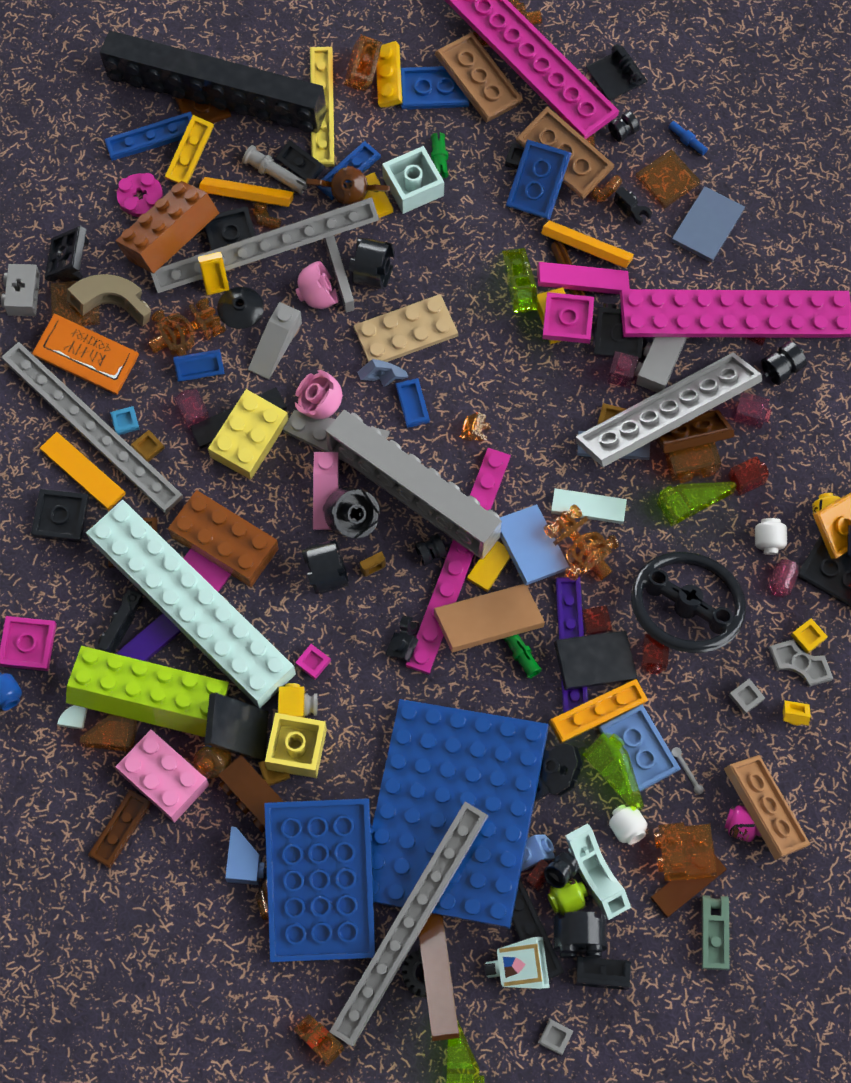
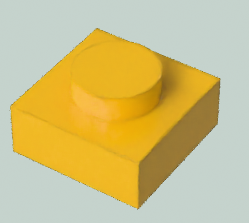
(809, 636)
(796, 713)

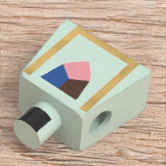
(521, 965)

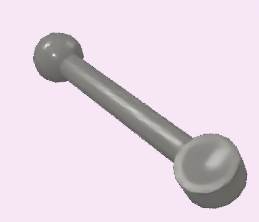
(676, 752)

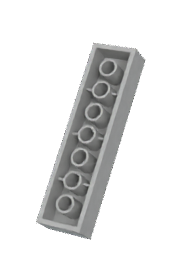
(414, 484)

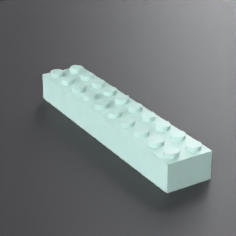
(191, 604)

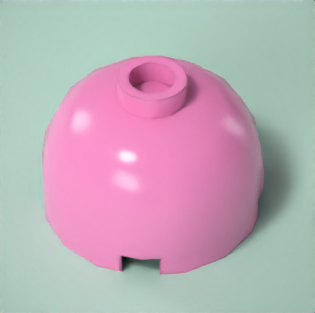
(316, 286)
(318, 395)

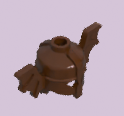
(356, 192)

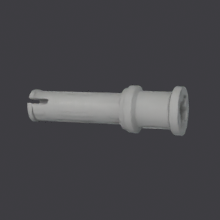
(266, 166)

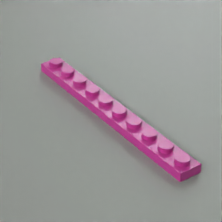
(456, 565)

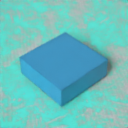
(124, 420)

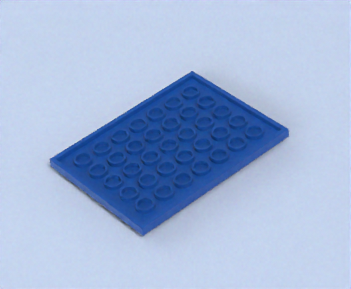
(431, 769)

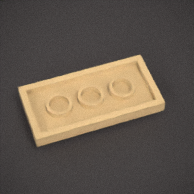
(406, 330)

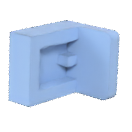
(537, 848)

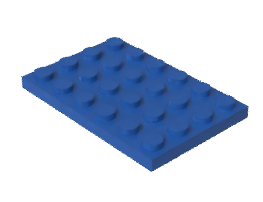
(319, 880)

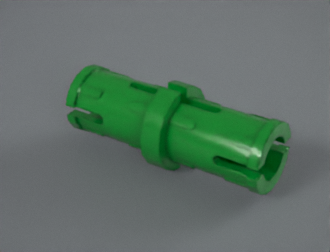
(439, 154)
(523, 655)

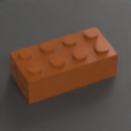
(167, 226)
(223, 538)

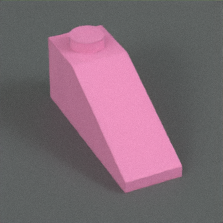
(324, 484)

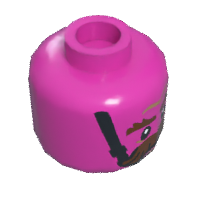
(741, 824)

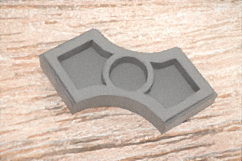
(811, 668)

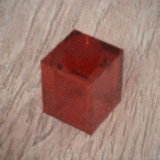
(749, 475)
(654, 655)

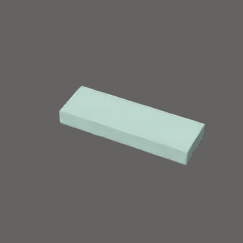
(593, 506)

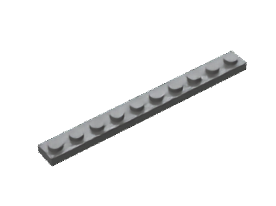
(270, 243)
(92, 428)
(408, 924)

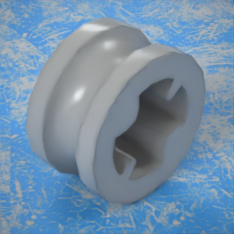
(310, 704)

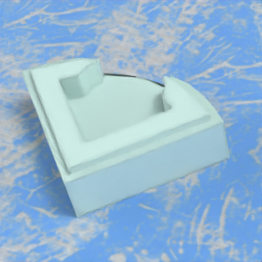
(73, 717)

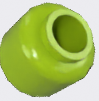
(568, 898)

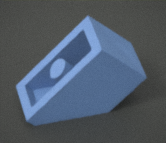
(243, 861)

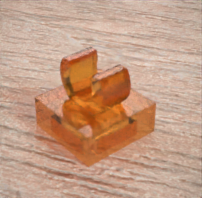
(473, 427)

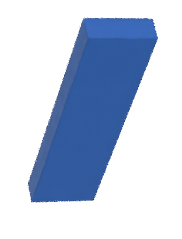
(148, 137)

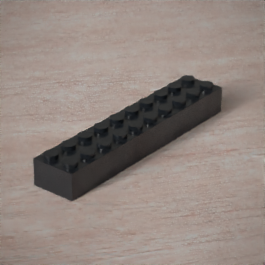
(214, 82)

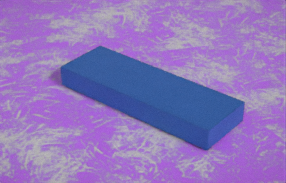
(361, 158)

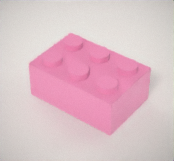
(162, 775)

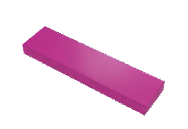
(582, 278)

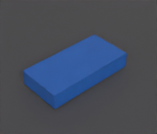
(198, 365)
(412, 403)

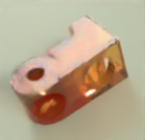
(319, 1039)

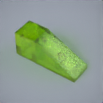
(520, 280)
(689, 499)
(614, 765)
(461, 1061)

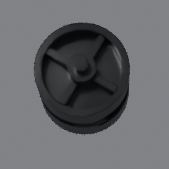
(785, 362)

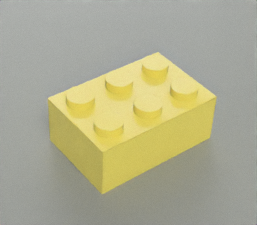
(248, 434)

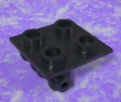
(616, 73)

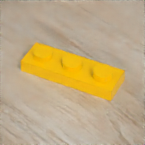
(389, 75)
(189, 150)

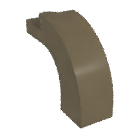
(109, 290)

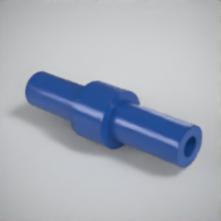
(688, 138)

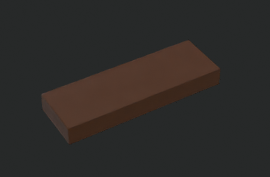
(119, 829)
(679, 892)

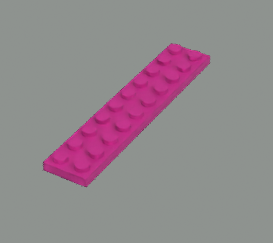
(538, 63)
(735, 313)

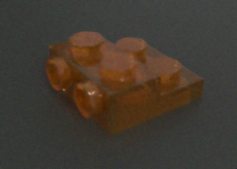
(685, 851)

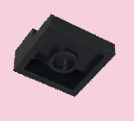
(610, 334)

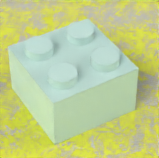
(413, 179)

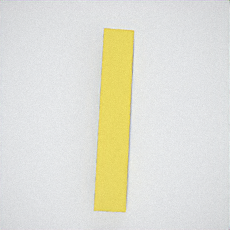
(322, 74)

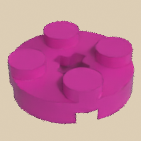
(131, 185)

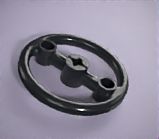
(688, 602)

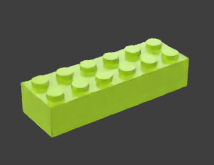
(142, 690)

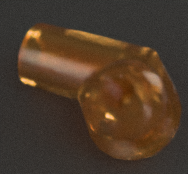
(611, 187)
(263, 218)
(262, 901)

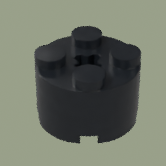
(372, 263)
(338, 511)
(325, 567)
(580, 934)

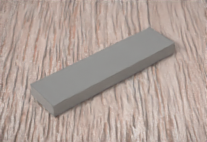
(339, 273)

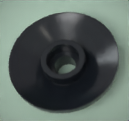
(242, 316)

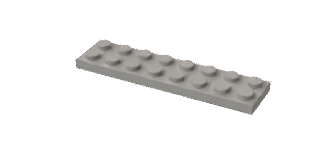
(668, 409)

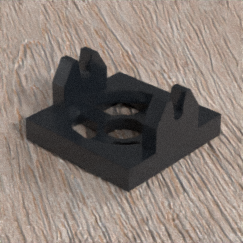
(76, 239)

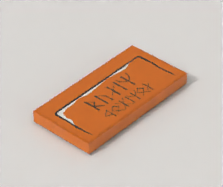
(85, 354)

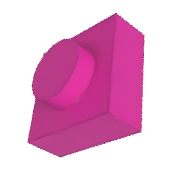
(313, 661)

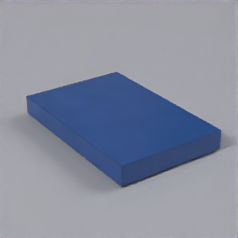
(430, 89)
(538, 179)

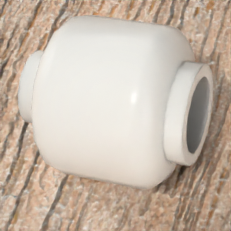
(771, 536)
(628, 825)

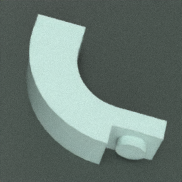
(596, 874)

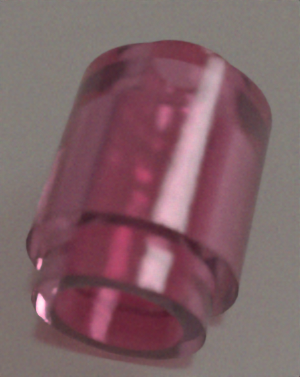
(783, 578)

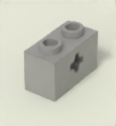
(21, 290)

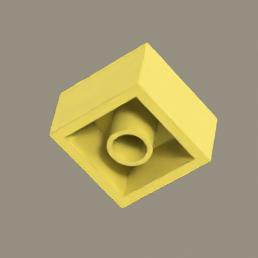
(295, 745)

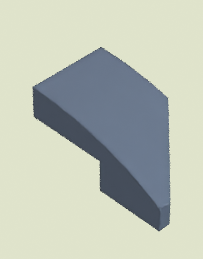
(381, 370)

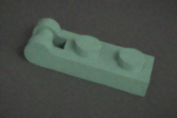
(715, 933)

